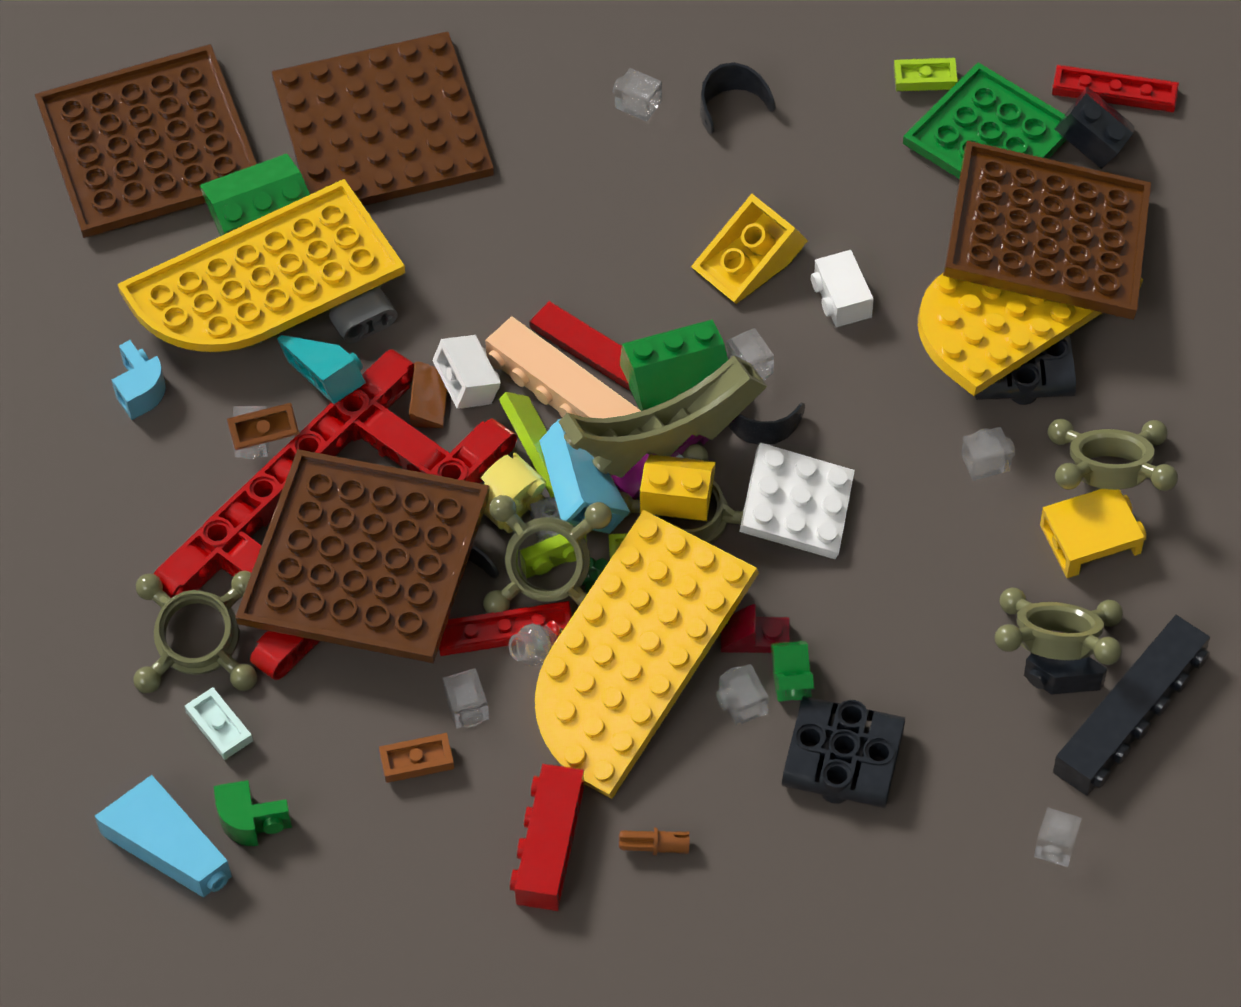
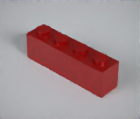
(548, 837)

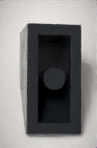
(1064, 675)

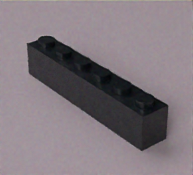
(1131, 705)

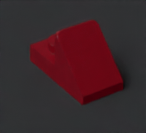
(753, 634)

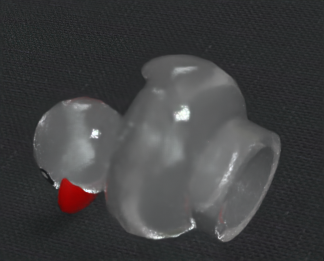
(533, 642)

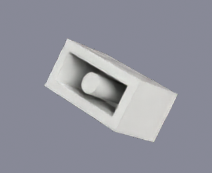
(842, 288)
(466, 371)

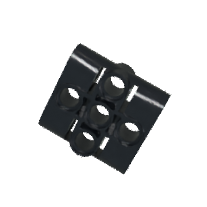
(1044, 376)
(814, 726)

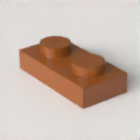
(416, 757)

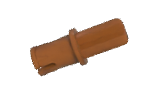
(655, 841)

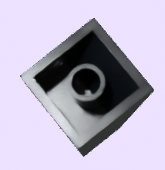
(1095, 128)

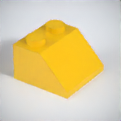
(677, 487)

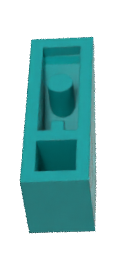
(324, 366)

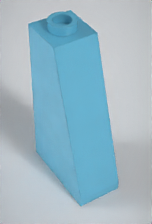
(578, 481)
(164, 836)

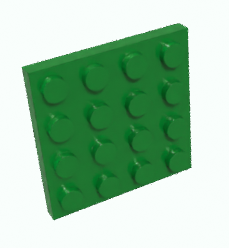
(988, 112)

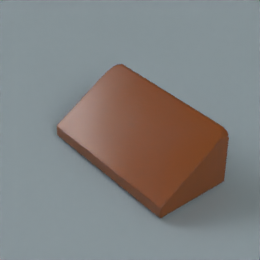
(427, 397)
(263, 426)

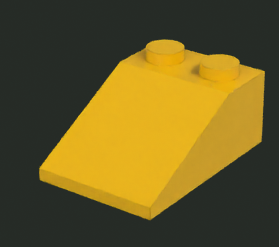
(749, 250)

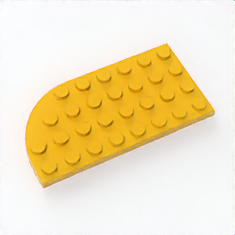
(265, 274)
(988, 332)
(634, 648)

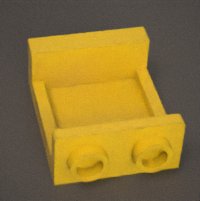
(1091, 528)

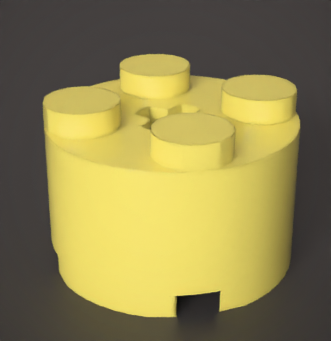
(516, 480)

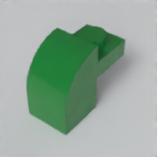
(791, 670)
(243, 819)

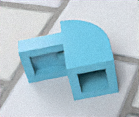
(143, 383)

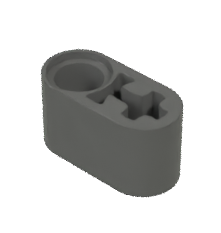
(363, 315)

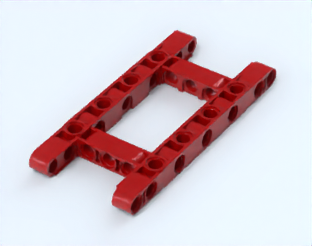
(326, 434)

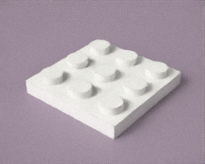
(797, 501)

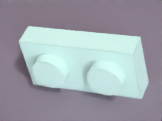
(218, 723)

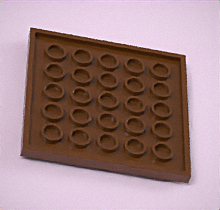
(384, 120)
(144, 138)
(1048, 230)
(364, 556)

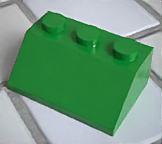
(253, 192)
(671, 362)

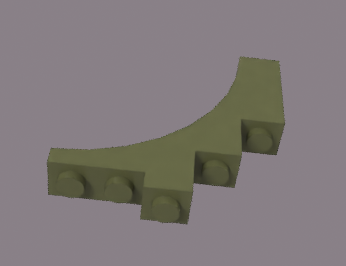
(661, 430)

